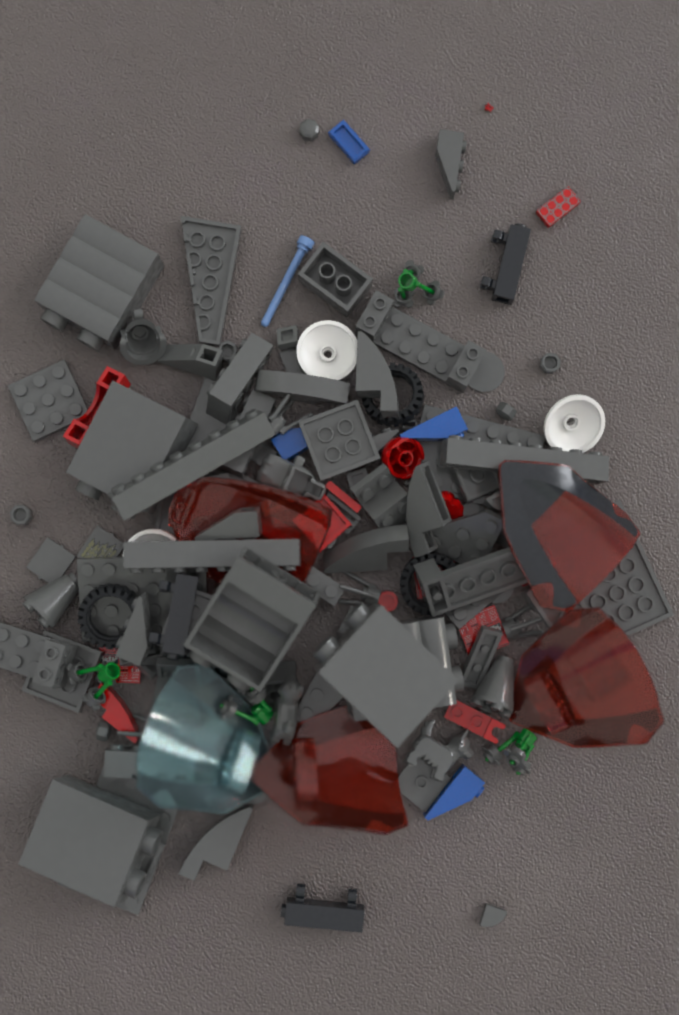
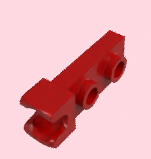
(473, 720)

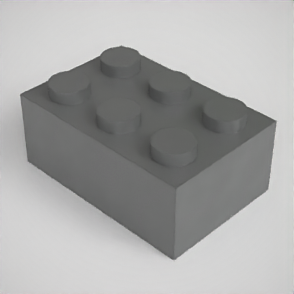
(335, 279)

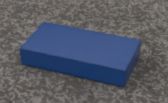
(348, 142)

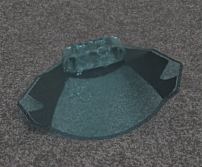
(191, 755)

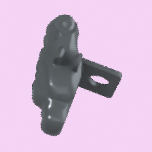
(290, 476)

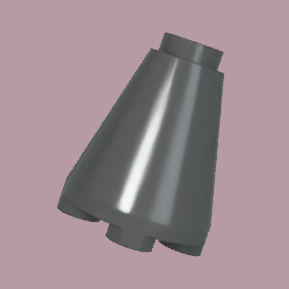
(52, 599)
(497, 689)

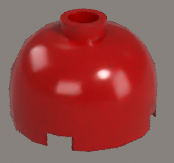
(402, 456)

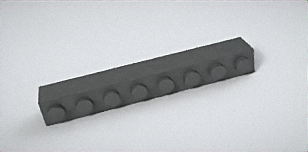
(487, 456)
(190, 464)
(207, 554)

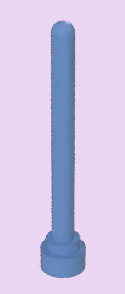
(304, 245)

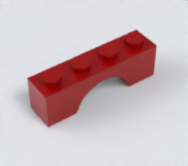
(79, 426)

